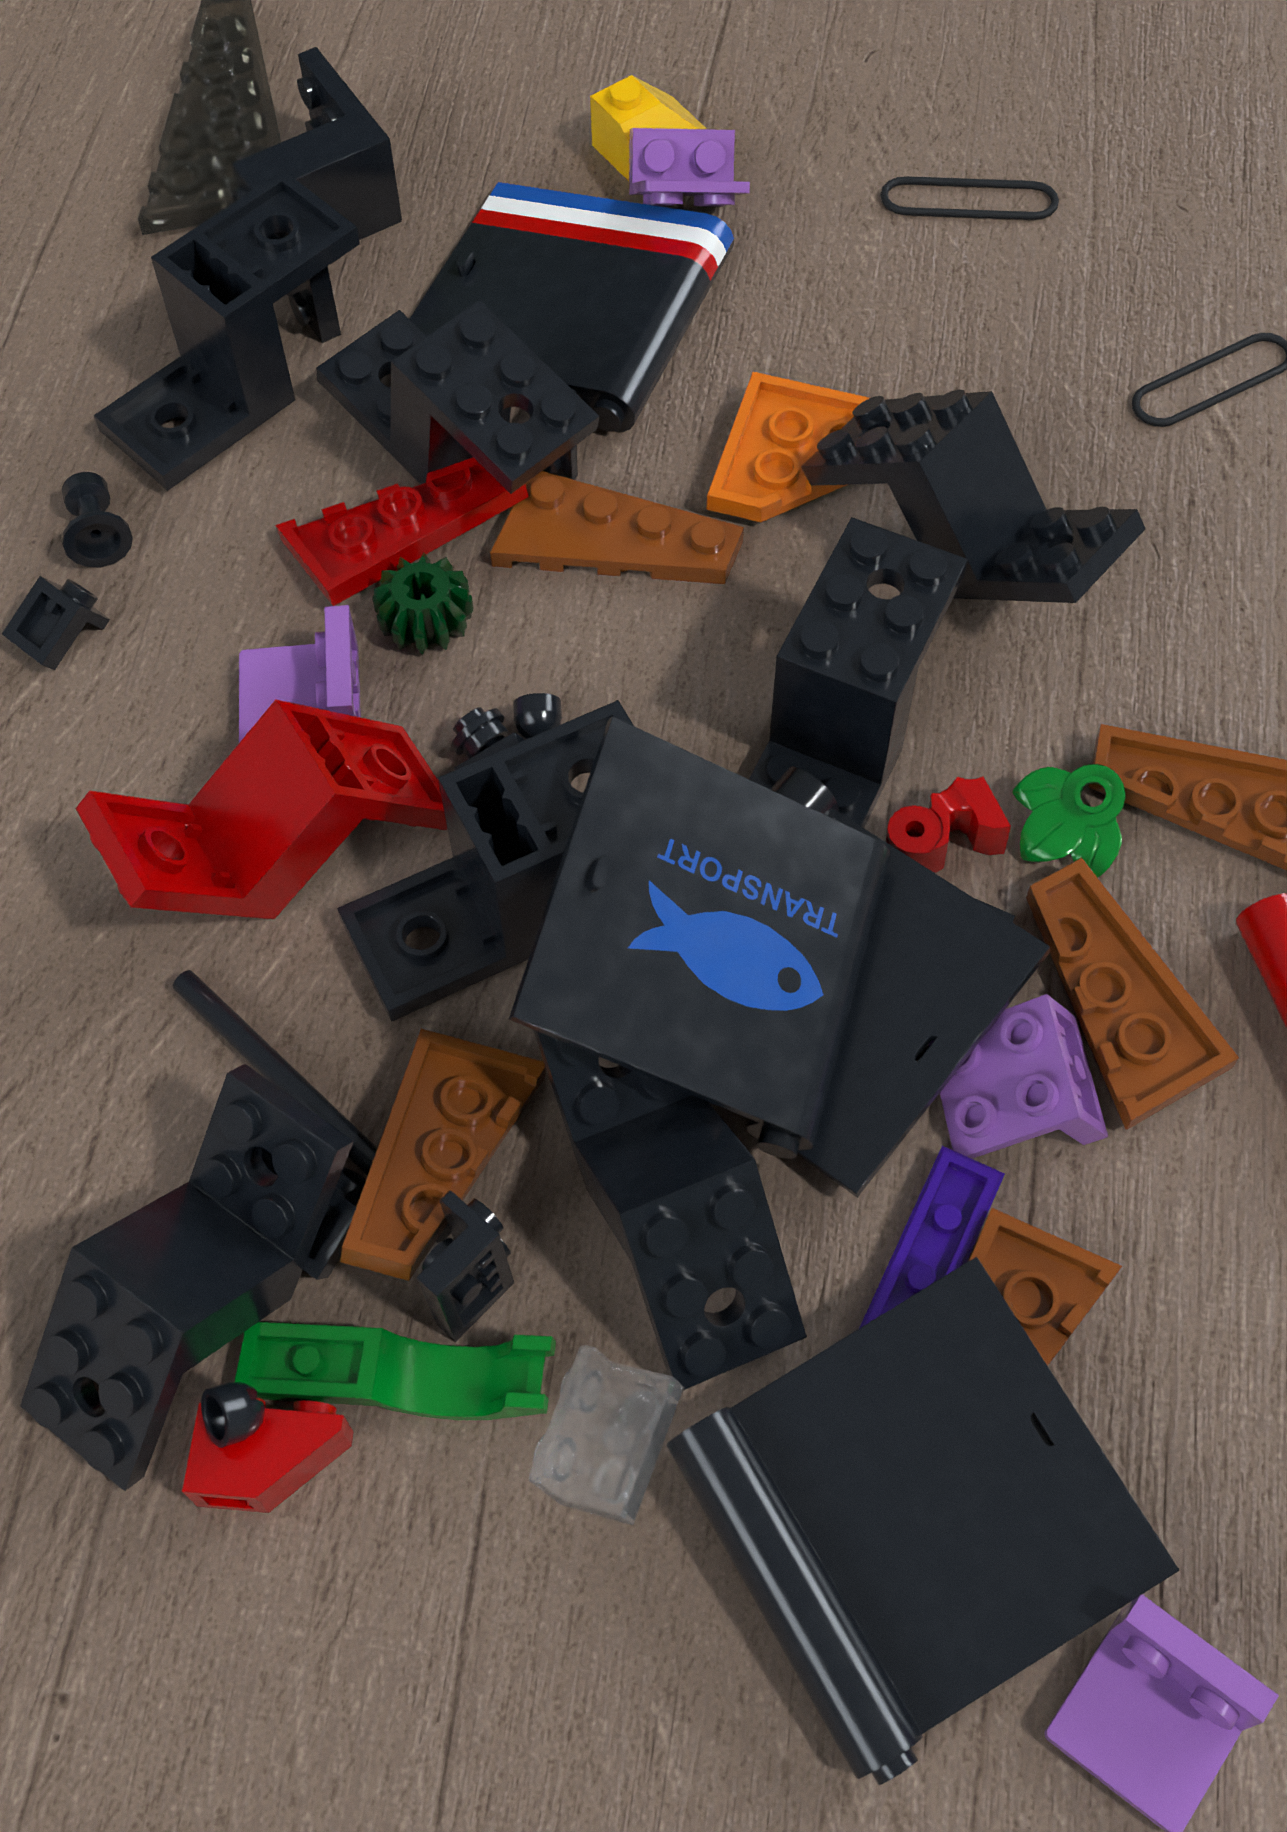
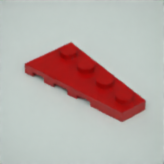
(354, 545)

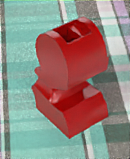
(963, 806)

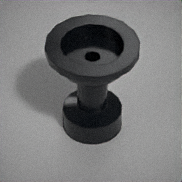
(95, 535)

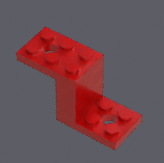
(264, 814)

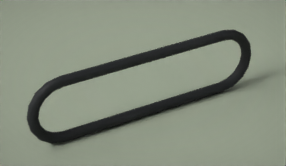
(1024, 215)
(1199, 364)

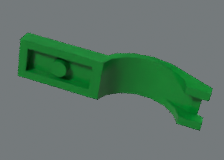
(395, 1371)

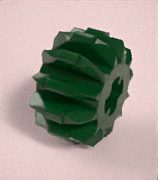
(423, 603)

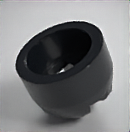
(536, 713)
(231, 1412)

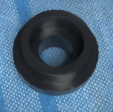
(478, 731)

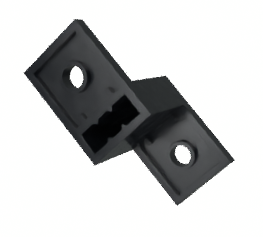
(340, 160)
(222, 314)
(457, 395)
(974, 496)
(855, 663)
(507, 840)
(682, 1209)
(183, 1276)

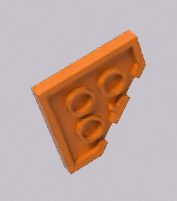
(771, 441)

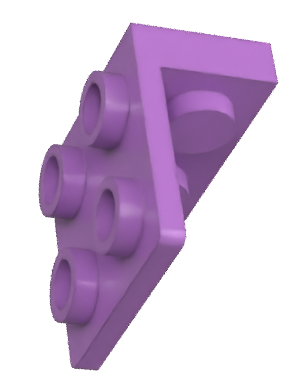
(683, 163)
(308, 675)
(1023, 1083)
(1157, 1713)

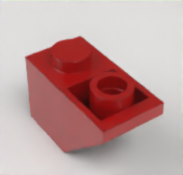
(270, 1463)

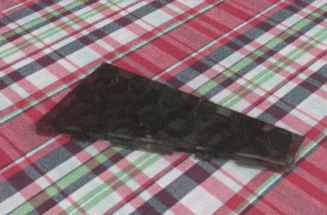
(212, 121)

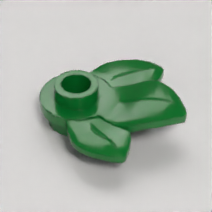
(1064, 823)

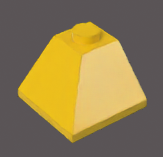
(632, 105)

